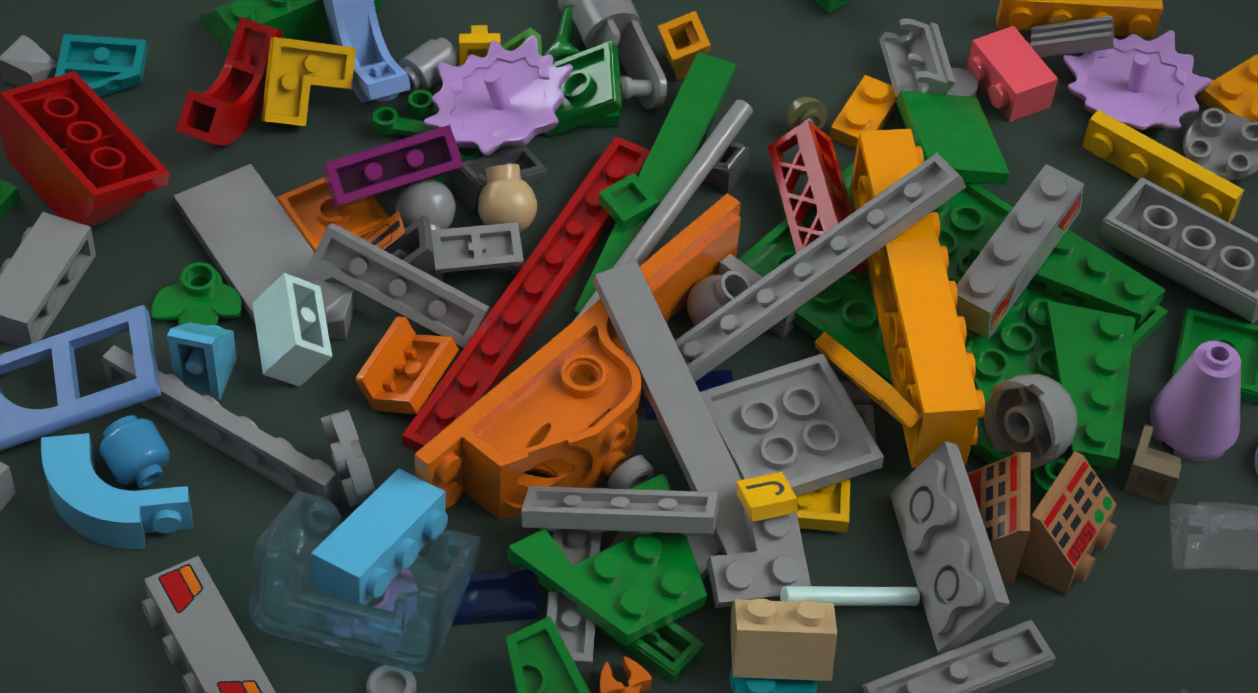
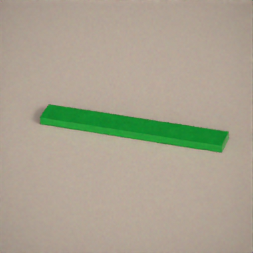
(673, 148)

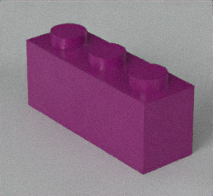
(391, 167)

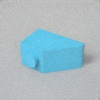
(202, 357)

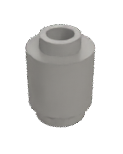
(423, 63)

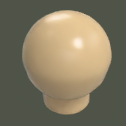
(506, 198)

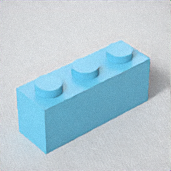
(379, 538)

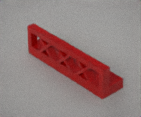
(824, 184)

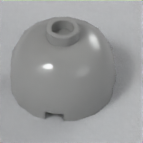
(1032, 417)

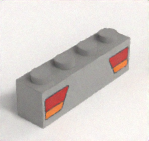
(1018, 250)
(201, 632)

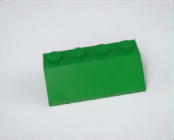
(296, 18)

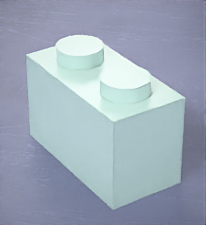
(292, 330)

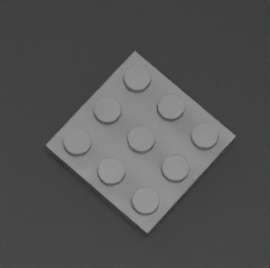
(793, 424)

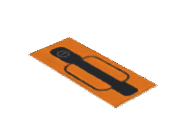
(386, 232)

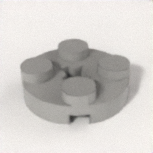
(348, 457)

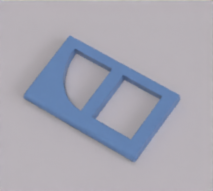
(24, 424)

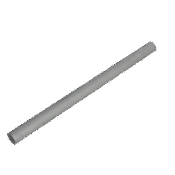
(683, 189)

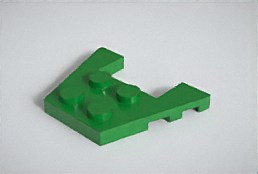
(625, 587)

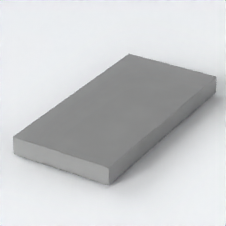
(246, 233)

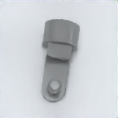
(619, 21)

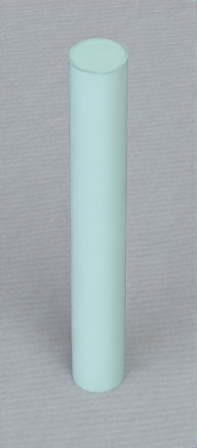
(853, 595)

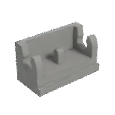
(917, 59)
(477, 248)

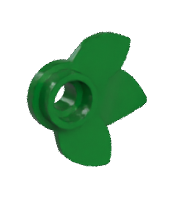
(197, 298)

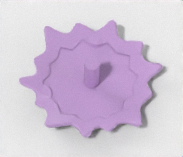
(1138, 82)
(500, 97)

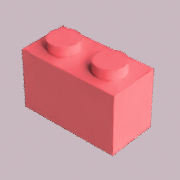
(1011, 73)

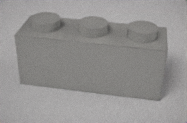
(42, 277)

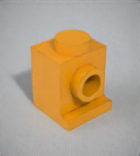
(682, 41)

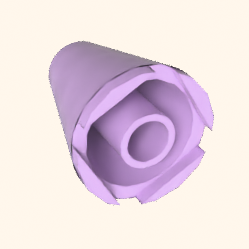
(1200, 404)

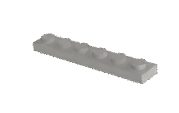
(227, 432)

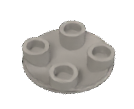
(1223, 144)

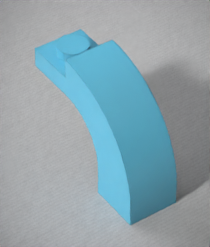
(102, 511)

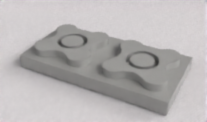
(948, 548)

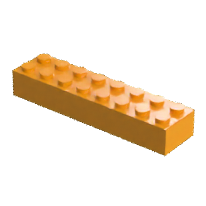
(918, 308)

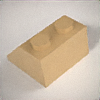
(783, 639)

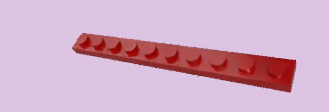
(526, 298)

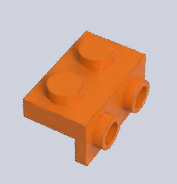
(404, 368)

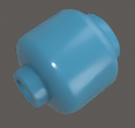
(134, 451)

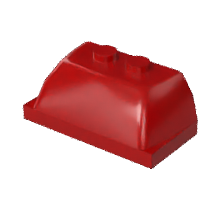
(76, 150)

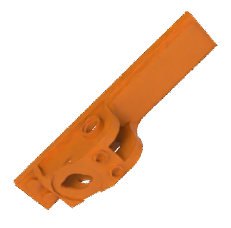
(576, 397)

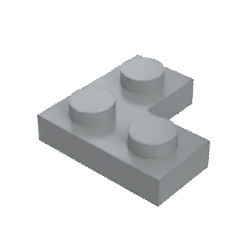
(774, 562)

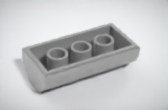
(1186, 246)

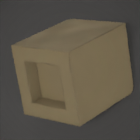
(1152, 471)

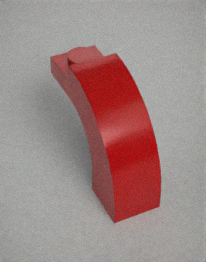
(237, 94)

